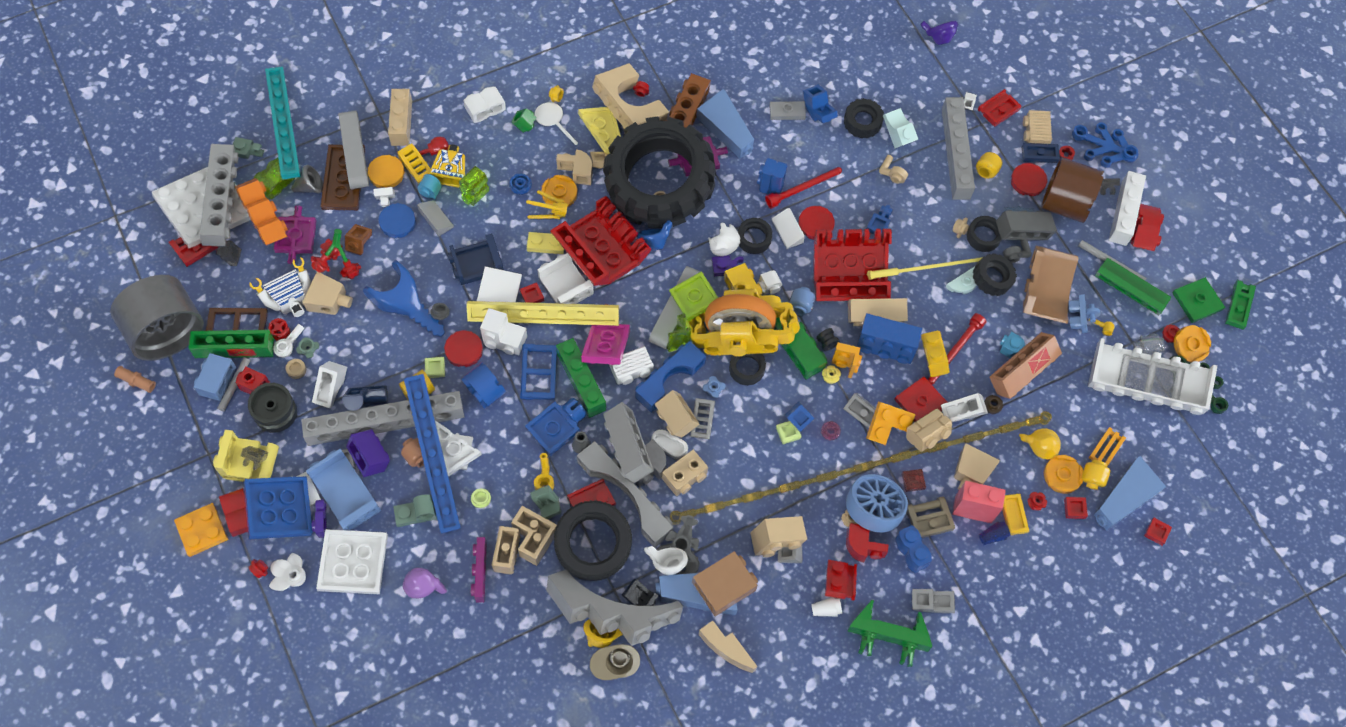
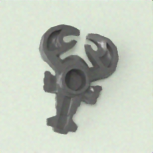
(684, 541)

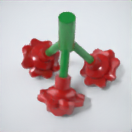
(333, 249)

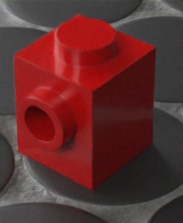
(250, 379)

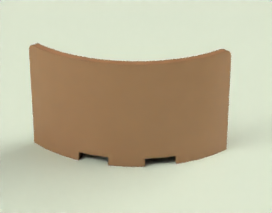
(1049, 284)

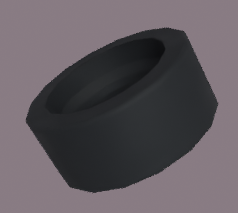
(756, 223)
(977, 243)
(747, 379)

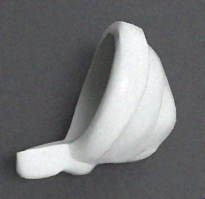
(668, 560)

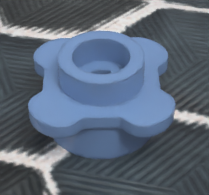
(711, 391)

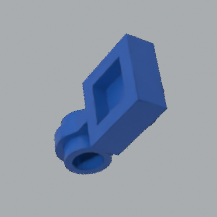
(880, 222)

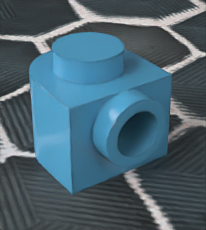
(429, 186)
(1011, 344)

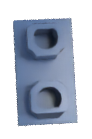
(1080, 322)

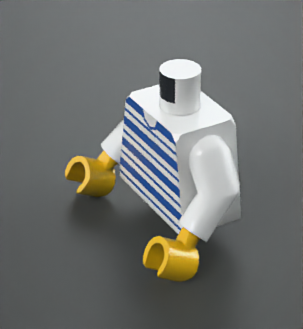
(286, 291)

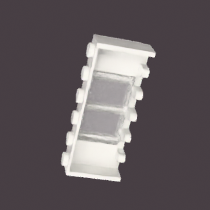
(1152, 378)

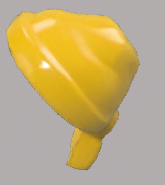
(1043, 443)

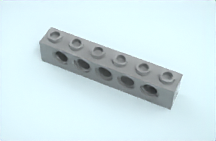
(218, 195)

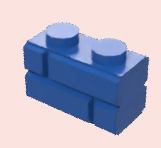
(772, 176)

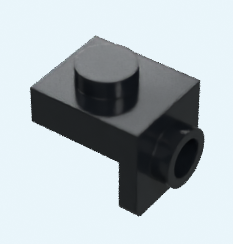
(639, 595)

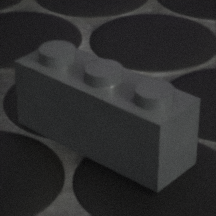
(1026, 225)

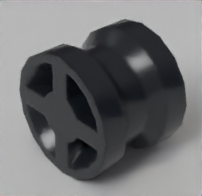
(827, 339)

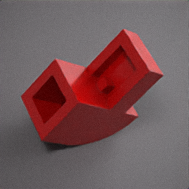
(859, 546)

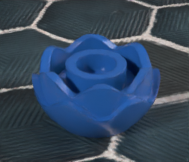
(520, 179)

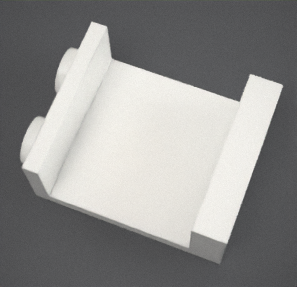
(564, 281)

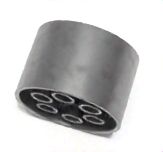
(156, 317)

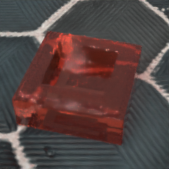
(913, 480)

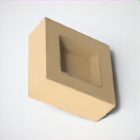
(597, 159)

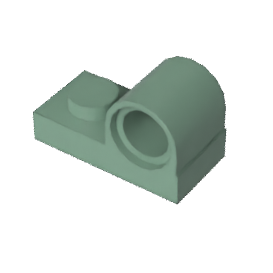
(418, 511)

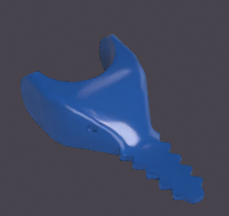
(404, 301)

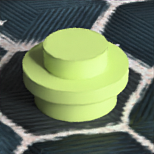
(480, 498)

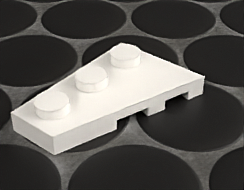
(455, 450)

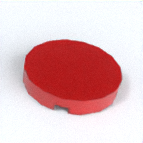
(1028, 179)
(814, 219)
(463, 348)

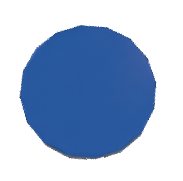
(397, 220)

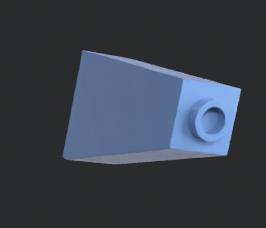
(726, 124)
(1131, 492)
(681, 589)

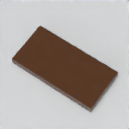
(336, 188)

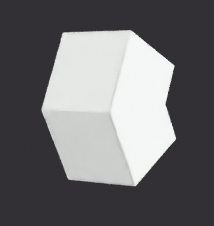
(969, 100)

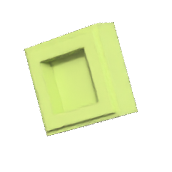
(435, 367)
(788, 432)

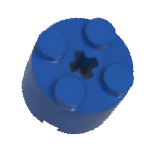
(483, 385)

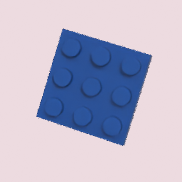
(277, 507)

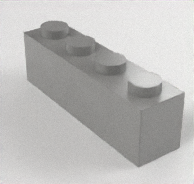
(627, 443)

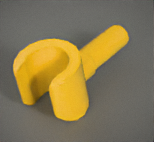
(1108, 327)

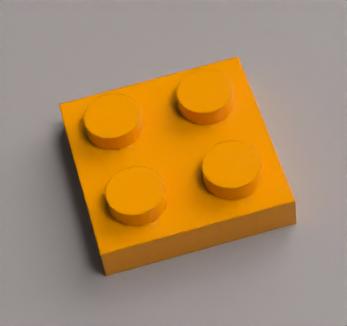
(201, 529)

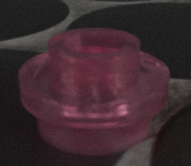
(833, 426)

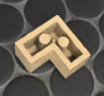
(537, 532)
(778, 533)

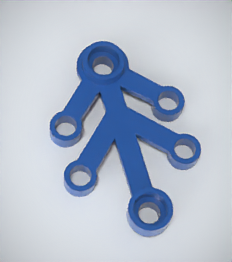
(1107, 145)

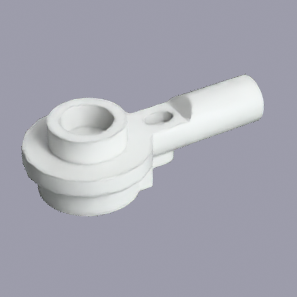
(284, 347)

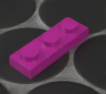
(479, 570)

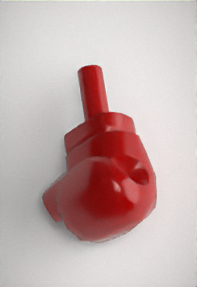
(435, 145)

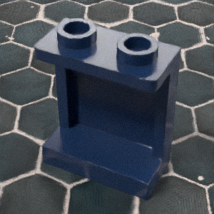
(473, 259)

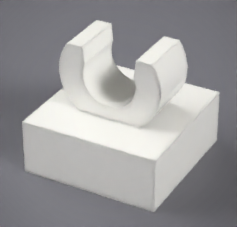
(384, 195)

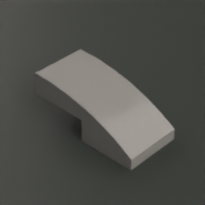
(933, 601)

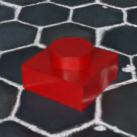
(532, 294)
(1075, 507)
(1157, 531)

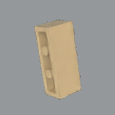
(400, 117)
(887, 308)

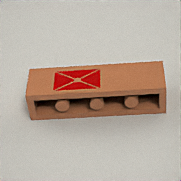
(1025, 365)

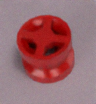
(279, 325)

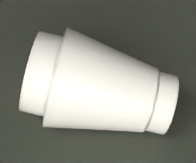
(827, 607)

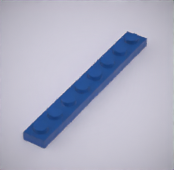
(432, 454)

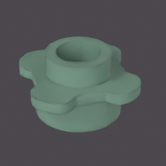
(307, 342)

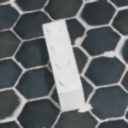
(1127, 208)

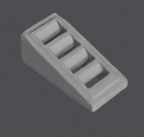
(707, 403)

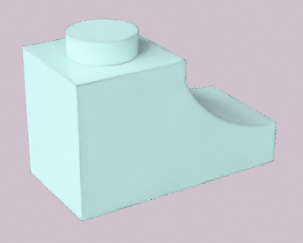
(899, 128)

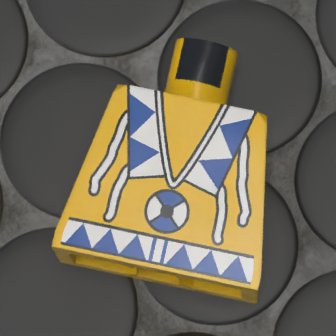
(449, 166)

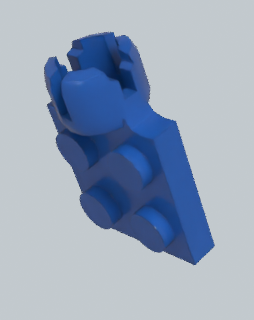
(556, 425)

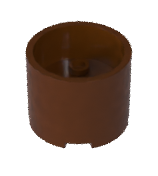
(1072, 189)

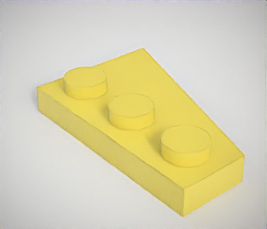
(601, 125)

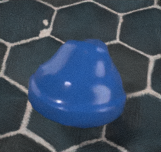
(656, 237)

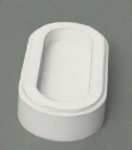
(670, 444)

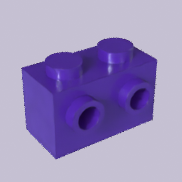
(368, 453)

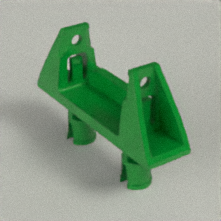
(909, 639)

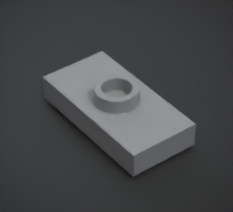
(787, 110)

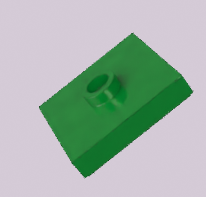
(1198, 300)

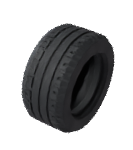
(589, 511)

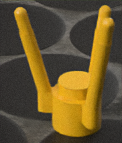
(559, 208)

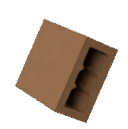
(725, 583)

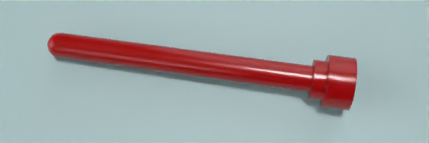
(773, 200)
(976, 322)

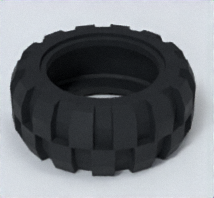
(654, 137)

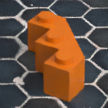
(261, 211)

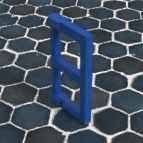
(529, 371)

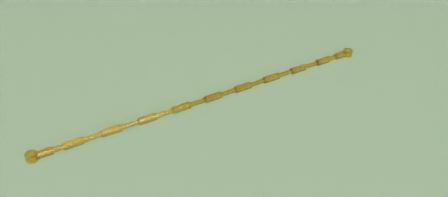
(861, 467)

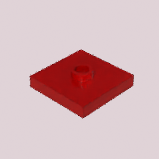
(920, 399)

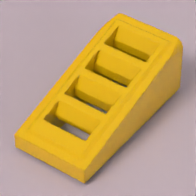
(408, 154)

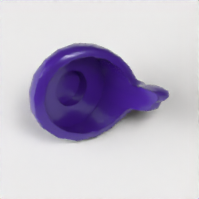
(942, 33)

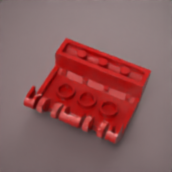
(602, 244)
(843, 264)

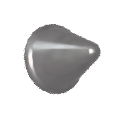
(309, 181)

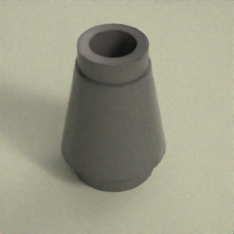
(580, 442)

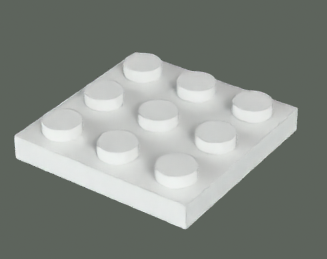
(352, 561)

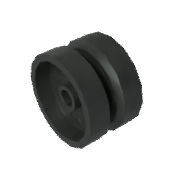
(272, 407)

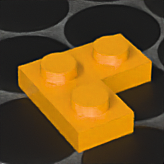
(884, 419)

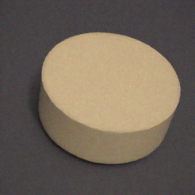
(296, 368)

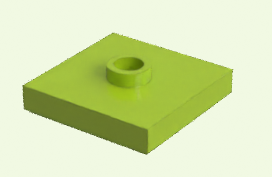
(693, 295)

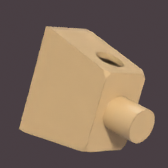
(326, 295)
(974, 466)

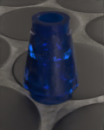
(995, 533)

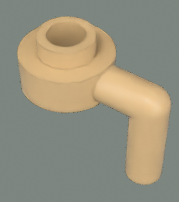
(896, 174)

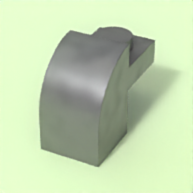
(658, 461)

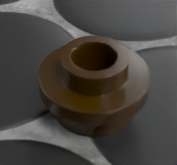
(993, 409)

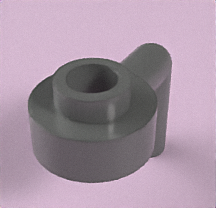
(1014, 253)

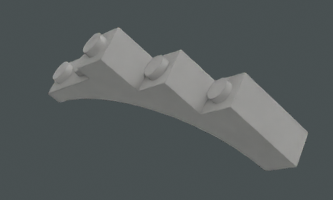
(607, 615)

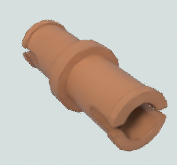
(135, 379)

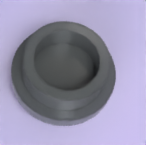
(439, 311)

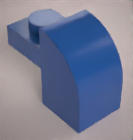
(817, 104)

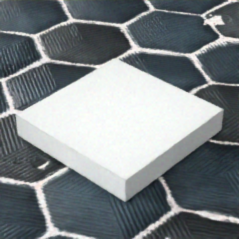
(499, 286)

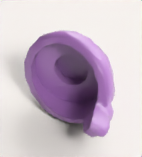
(421, 583)

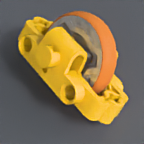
(744, 323)

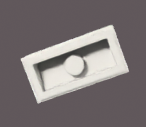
(788, 228)

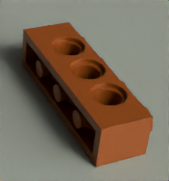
(686, 103)

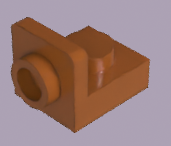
(356, 238)

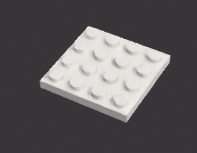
(183, 206)

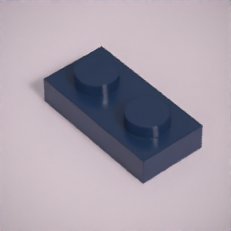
(1040, 153)

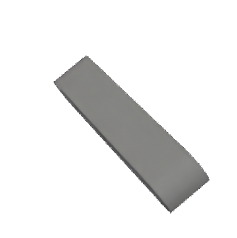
(353, 149)
(668, 319)

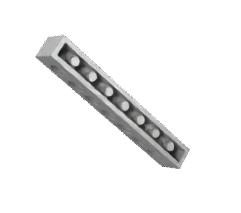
(378, 418)

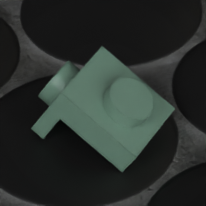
(547, 502)

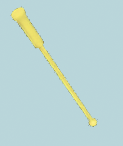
(895, 271)

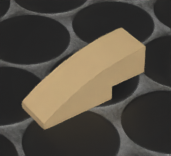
(727, 647)

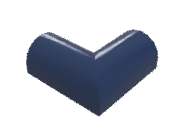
(356, 397)

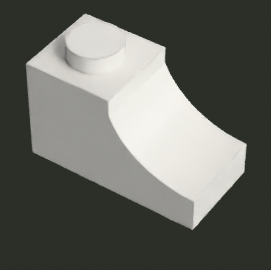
(328, 383)
(965, 408)

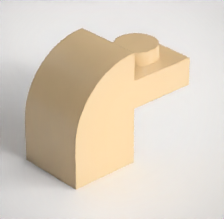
(579, 164)

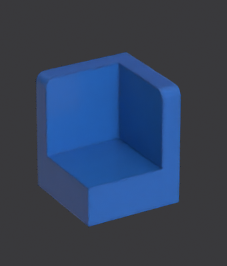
(799, 416)

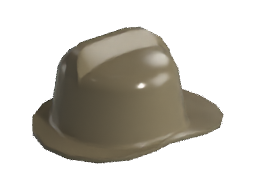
(615, 662)

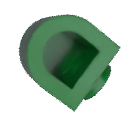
(524, 120)

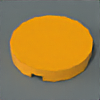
(386, 171)
(561, 188)
(1192, 343)
(1063, 474)

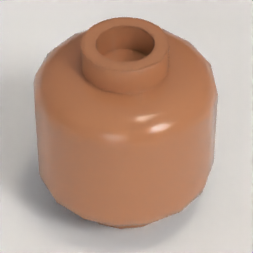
(412, 453)

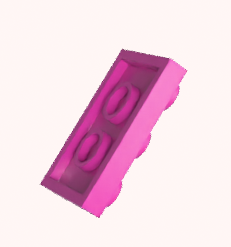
(606, 344)

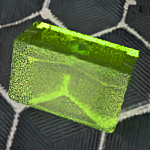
(681, 335)

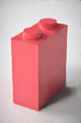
(978, 502)

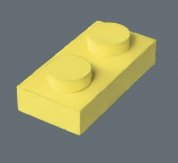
(543, 243)

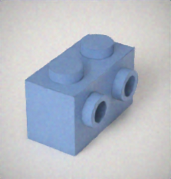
(214, 377)

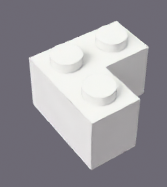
(501, 334)

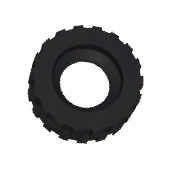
(867, 106)
(999, 263)

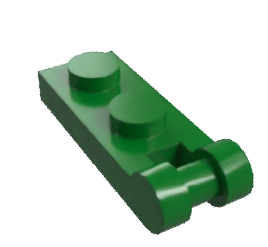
(1240, 305)

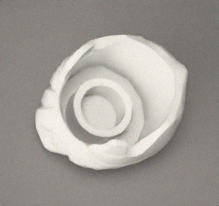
(726, 241)

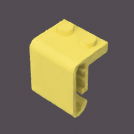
(230, 463)

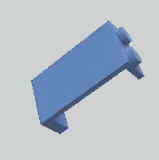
(343, 490)

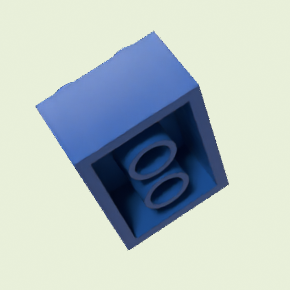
(889, 338)

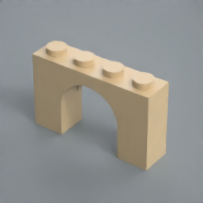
(618, 80)

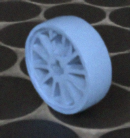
(881, 504)

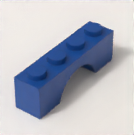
(686, 360)

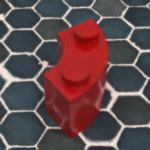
(1147, 228)

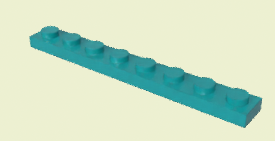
(282, 123)

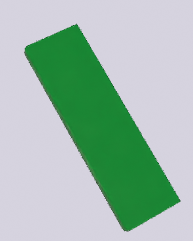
(1133, 286)

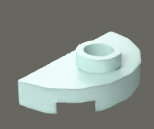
(963, 283)

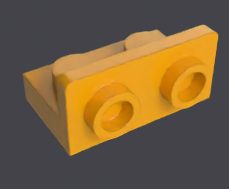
(847, 356)

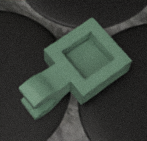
(247, 147)

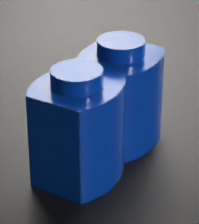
(916, 553)

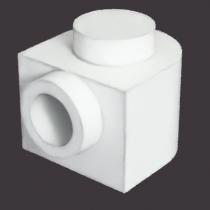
(770, 282)

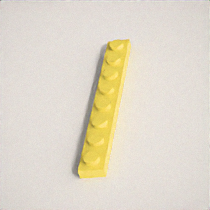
(547, 313)

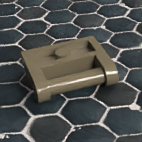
(931, 523)

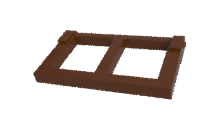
(237, 311)

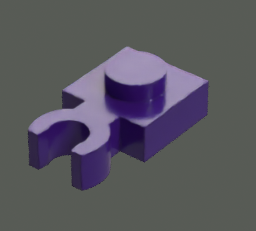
(723, 263)
(319, 524)

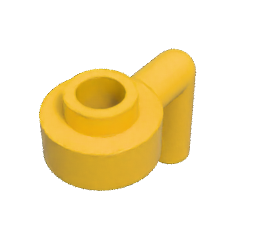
(544, 478)

